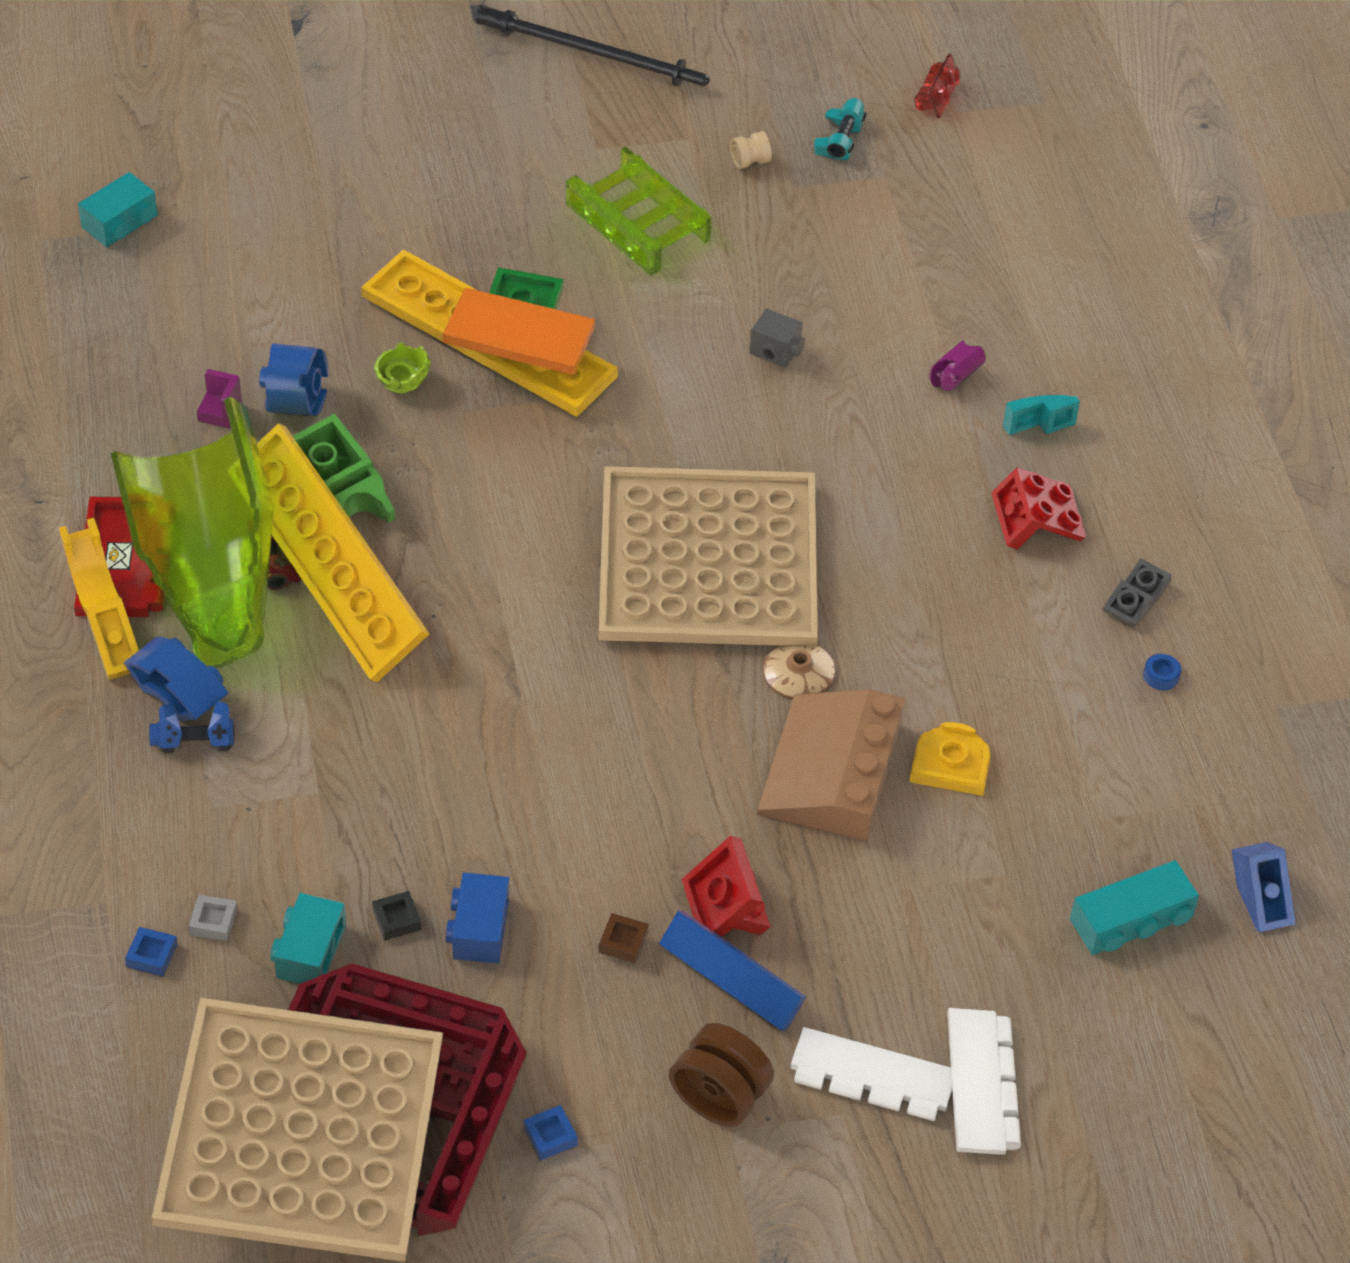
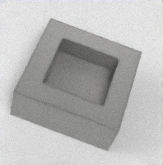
(213, 917)

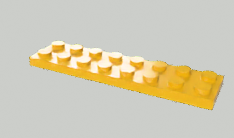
(427, 301)
(336, 560)

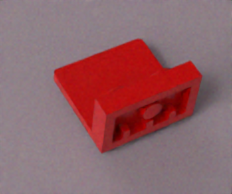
(1034, 502)

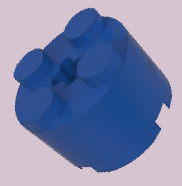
(294, 380)

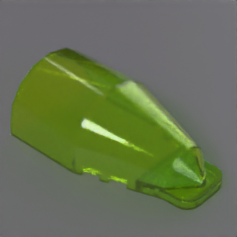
(206, 536)

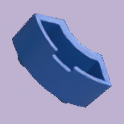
(176, 677)

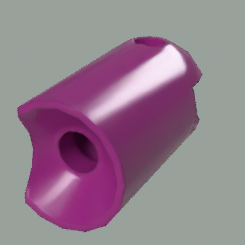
(956, 366)

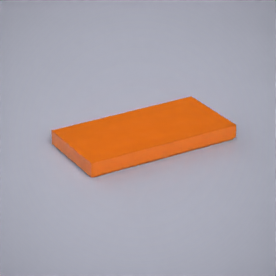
(519, 331)

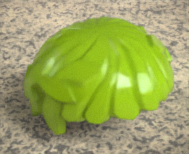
(402, 368)

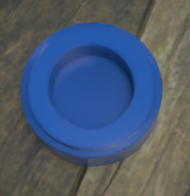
(1162, 672)

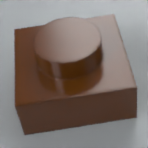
(623, 938)

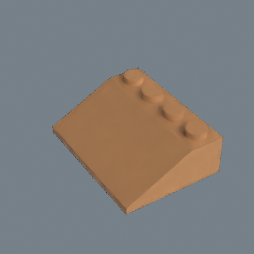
(833, 761)

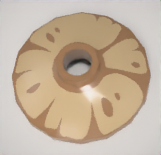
(790, 678)

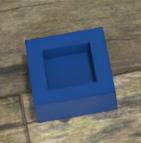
(151, 951)
(550, 1132)

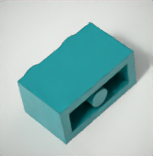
(117, 209)
(309, 938)

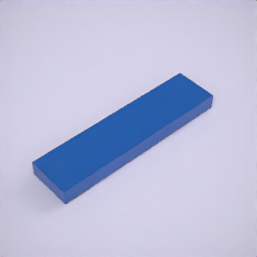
(732, 970)

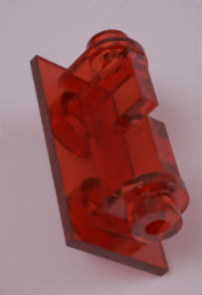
(938, 86)

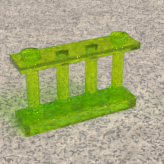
(629, 234)

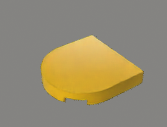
(951, 759)

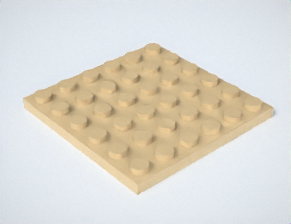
(708, 557)
(299, 1130)

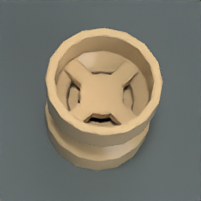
(750, 150)

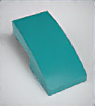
(1047, 411)

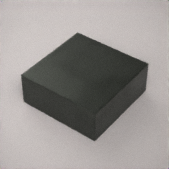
(396, 915)

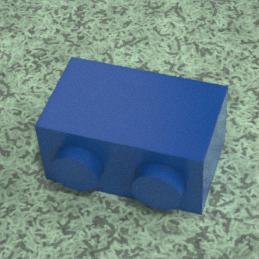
(479, 918)

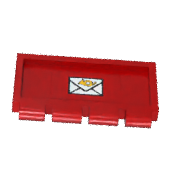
(129, 573)

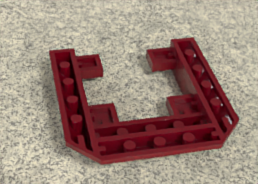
(473, 1076)

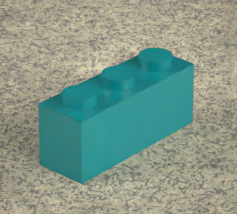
(1134, 907)

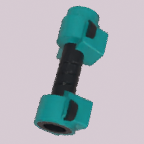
(849, 120)

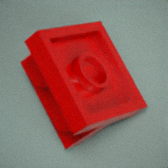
(725, 891)

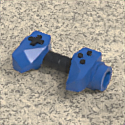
(169, 733)

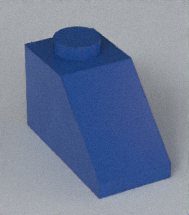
(1264, 885)

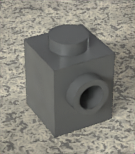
(776, 338)

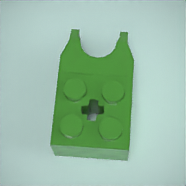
(345, 468)

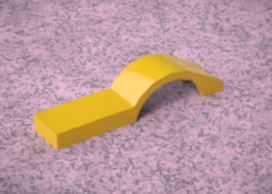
(99, 598)

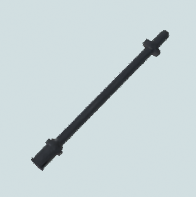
(508, 23)

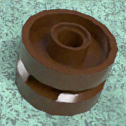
(721, 1074)

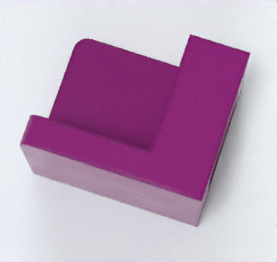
(218, 387)

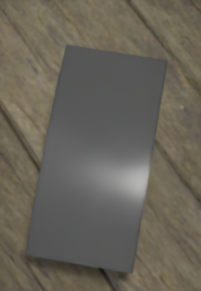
(1137, 593)

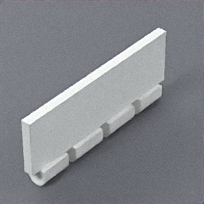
(884, 1073)
(983, 1082)

